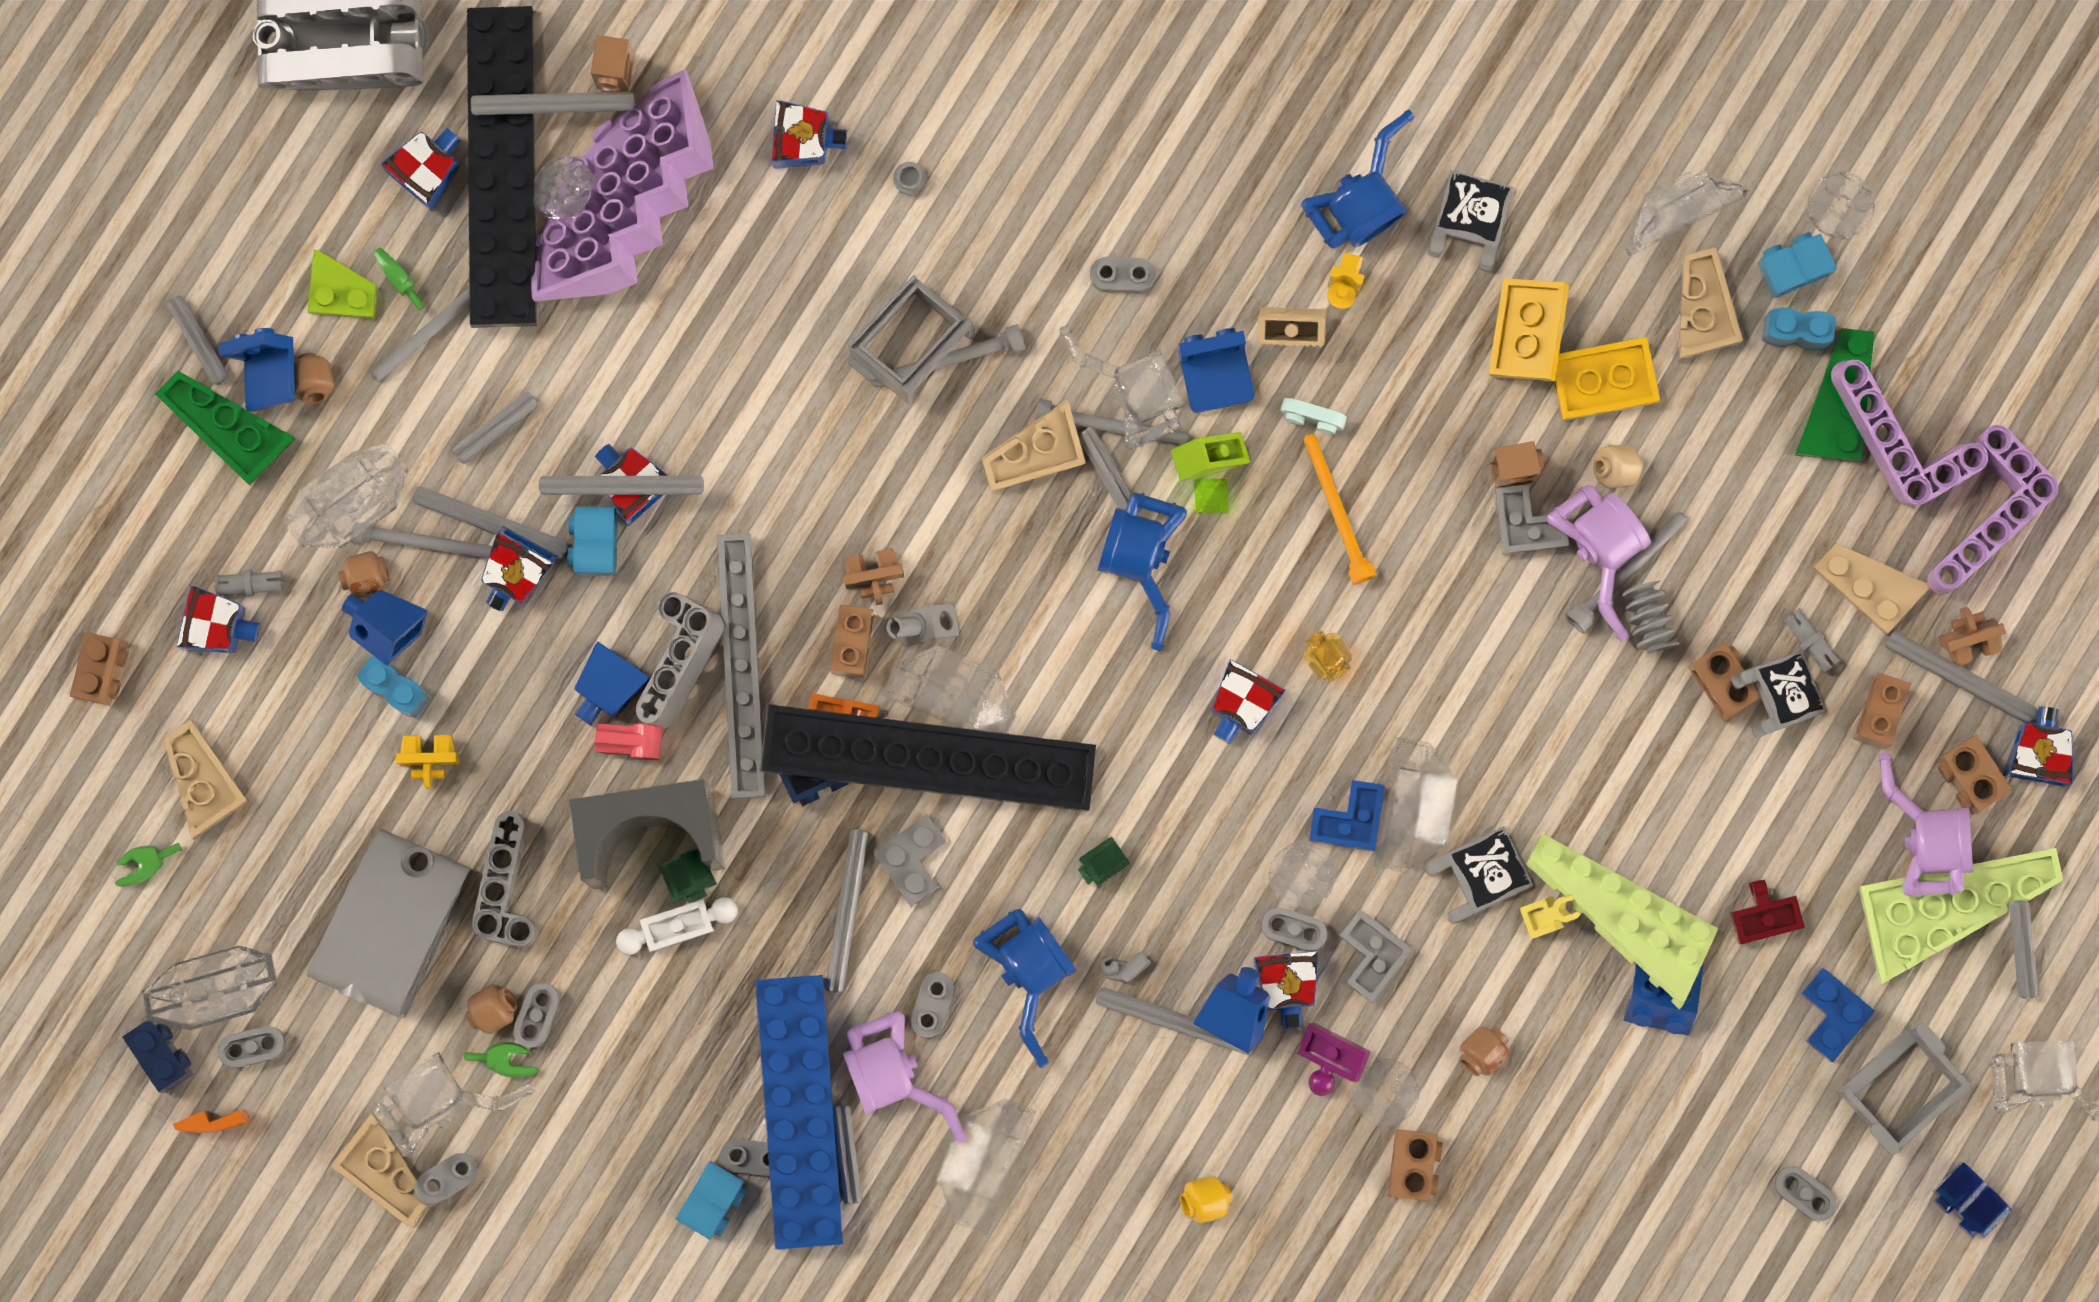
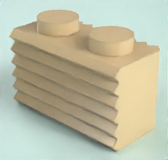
(1292, 326)

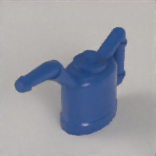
(1361, 204)
(1137, 547)
(1031, 962)

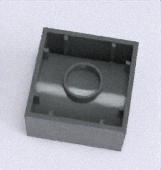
(610, 818)

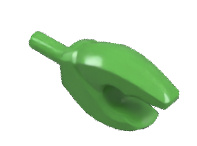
(398, 277)
(148, 862)
(499, 1059)

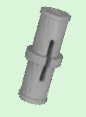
(249, 583)
(1811, 640)

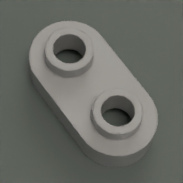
(1122, 277)
(1293, 929)
(932, 1005)
(534, 1014)
(252, 1046)
(752, 1158)
(446, 1178)
(1804, 1193)

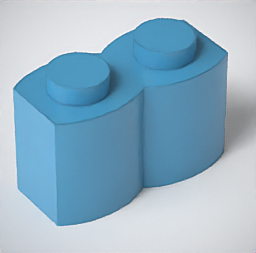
(1796, 265)
(1807, 330)
(594, 541)
(398, 690)
(711, 1200)

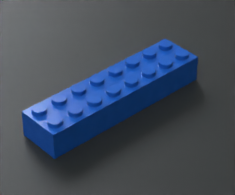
(798, 1112)

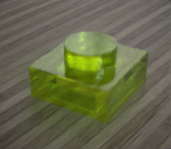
(1211, 496)

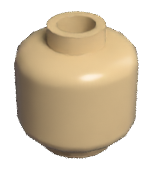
(1617, 466)

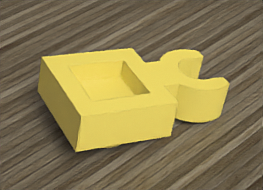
(1547, 915)

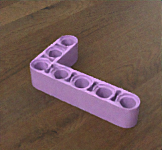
(1896, 442)
(2001, 518)

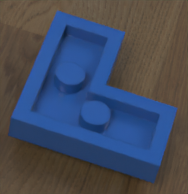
(1355, 827)
(1843, 1013)

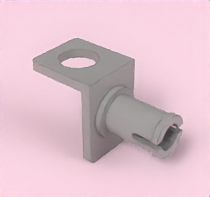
(923, 625)

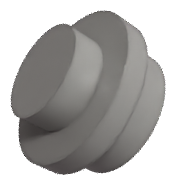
(909, 178)

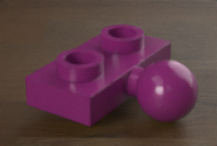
(1333, 1055)

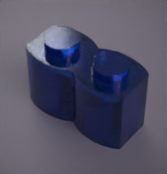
(1971, 1201)

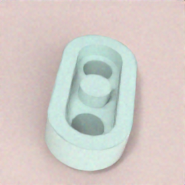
(1325, 419)

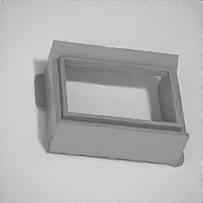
(873, 368)
(1934, 1049)

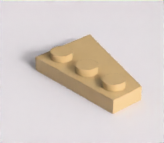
(1036, 451)

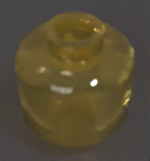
(1327, 656)

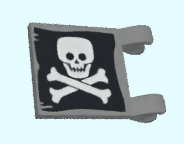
(1472, 212)
(1785, 691)
(1485, 871)

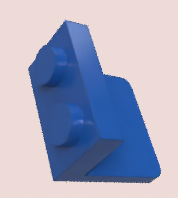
(267, 367)
(1216, 370)
(1654, 1008)

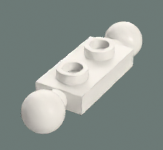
(676, 925)

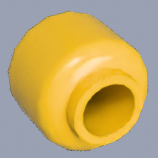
(1205, 1199)

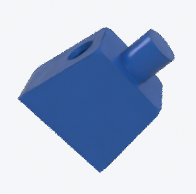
(384, 624)
(607, 684)
(1236, 1010)

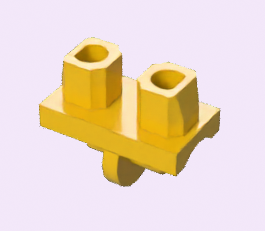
(1345, 282)
(412, 755)

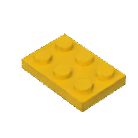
(1529, 329)
(1605, 379)

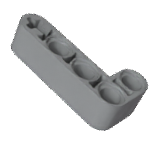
(674, 662)
(506, 877)

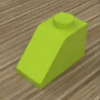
(1210, 456)

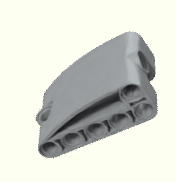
(340, 44)
(389, 924)

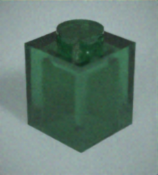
(1102, 863)
(687, 877)

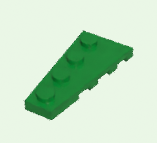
(1829, 427)
(228, 429)

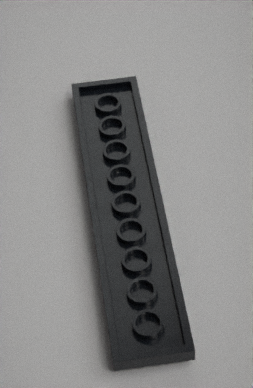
(501, 170)
(927, 758)

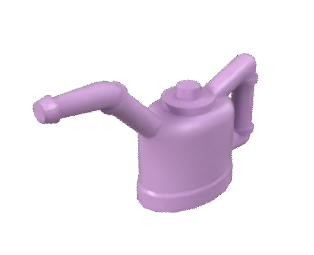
(1605, 536)
(1937, 843)
(884, 1071)

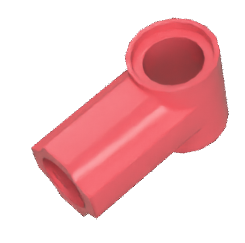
(638, 741)

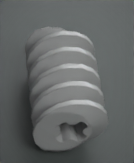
(1649, 617)

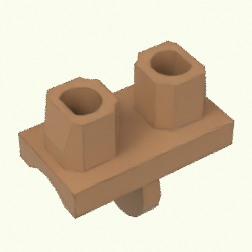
(858, 576)
(1969, 631)

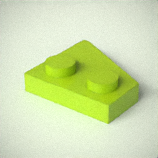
(339, 290)

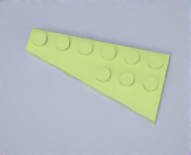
(1633, 920)
(1913, 928)

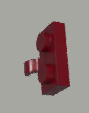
(1767, 917)

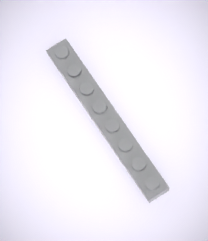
(741, 665)

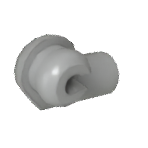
(1122, 970)

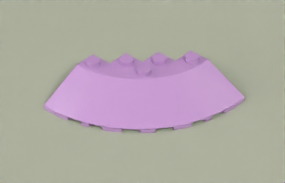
(639, 178)

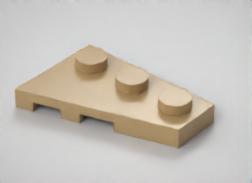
(1706, 306)
(1870, 586)
(202, 780)
(380, 1171)

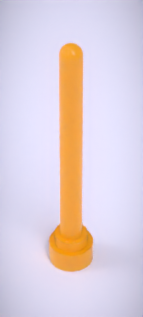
(1359, 567)

